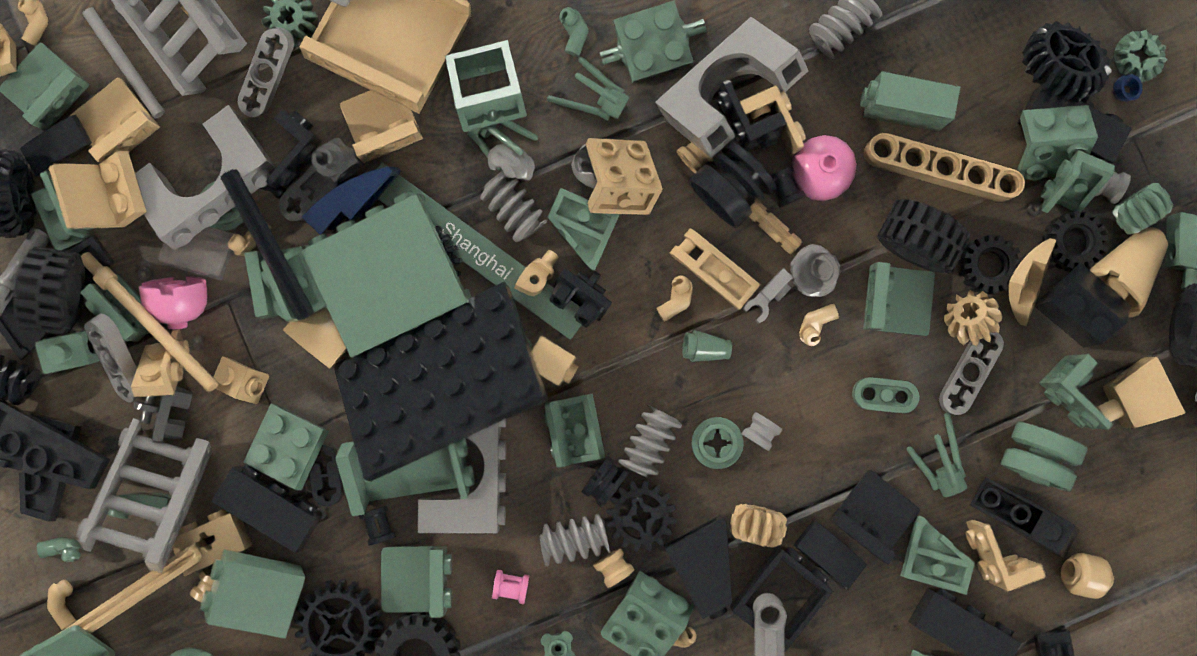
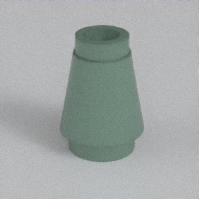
(705, 347)

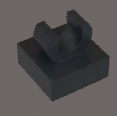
(1054, 643)

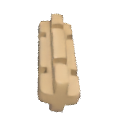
(775, 228)

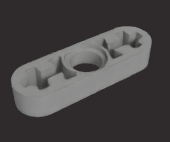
(266, 47)
(112, 354)
(957, 375)

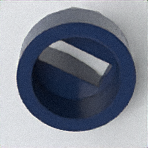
(1128, 81)

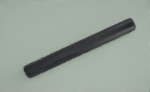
(267, 244)

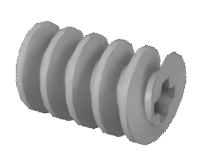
(840, 22)
(512, 207)
(650, 442)
(573, 540)

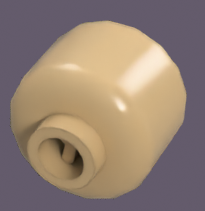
(1087, 575)

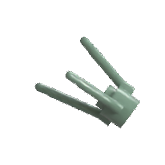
(611, 99)
(486, 131)
(950, 476)

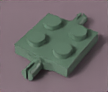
(653, 41)

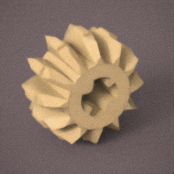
(965, 328)
(758, 525)

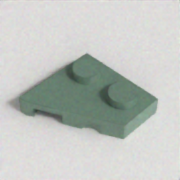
(583, 230)
(935, 559)

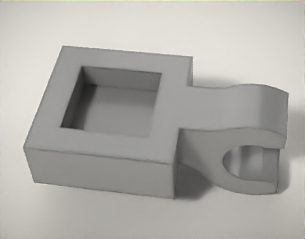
(774, 289)

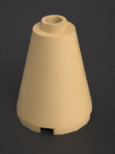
(1134, 267)

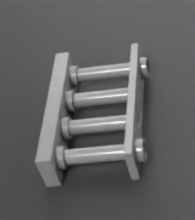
(205, 14)
(169, 518)

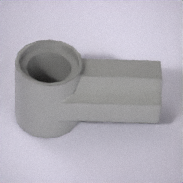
(768, 631)

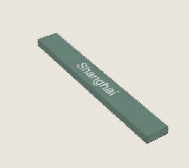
(489, 259)

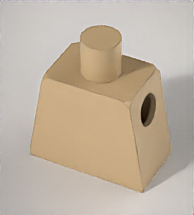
(1141, 395)

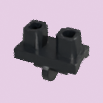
(584, 293)

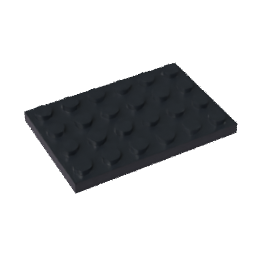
(439, 383)

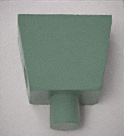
(1182, 246)
(65, 352)

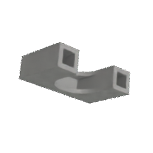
(746, 51)
(181, 218)
(482, 508)

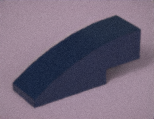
(349, 199)

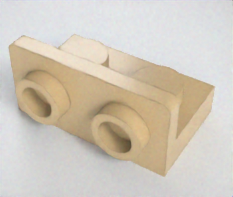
(158, 370)

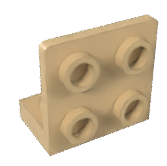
(773, 102)
(115, 120)
(378, 125)
(624, 177)
(98, 194)
(1002, 572)

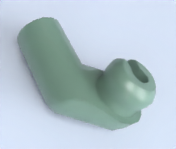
(576, 29)
(63, 545)

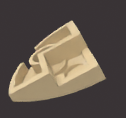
(1027, 280)
(319, 337)

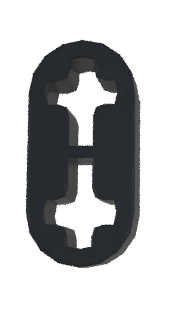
(318, 482)

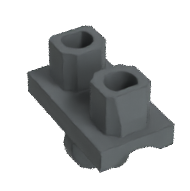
(164, 426)

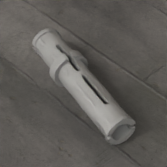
(8, 278)

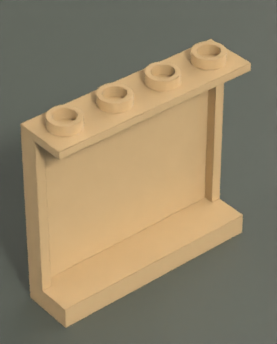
(389, 44)

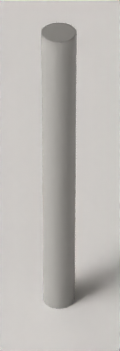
(123, 62)

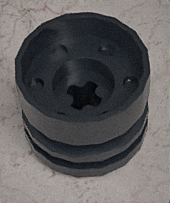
(738, 178)

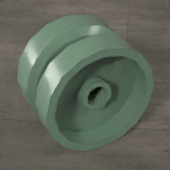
(1043, 458)

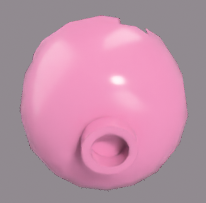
(824, 167)
(174, 300)

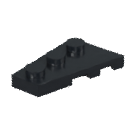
(38, 494)

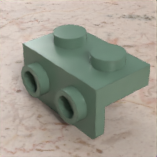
(1076, 182)
(305, 280)
(103, 302)
(574, 430)

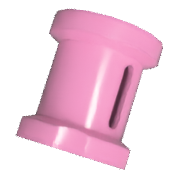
(510, 586)

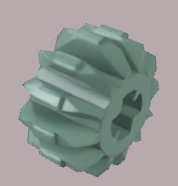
(300, 12)
(1143, 208)

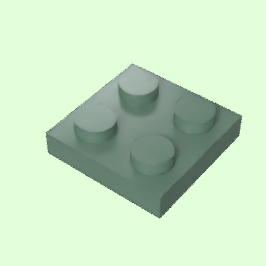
(286, 446)

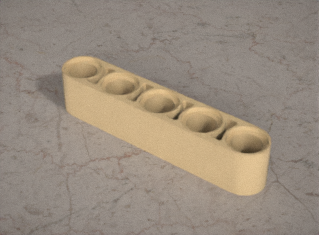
(958, 164)

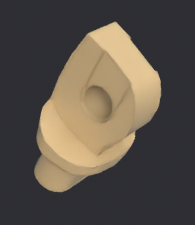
(540, 270)

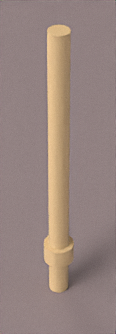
(108, 281)

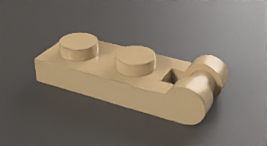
(715, 269)

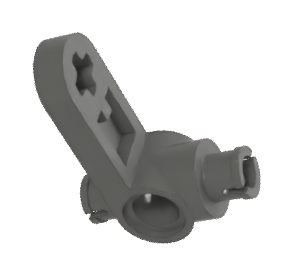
(331, 167)

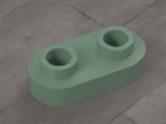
(884, 395)

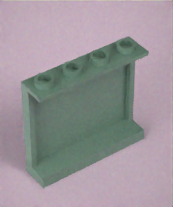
(384, 274)

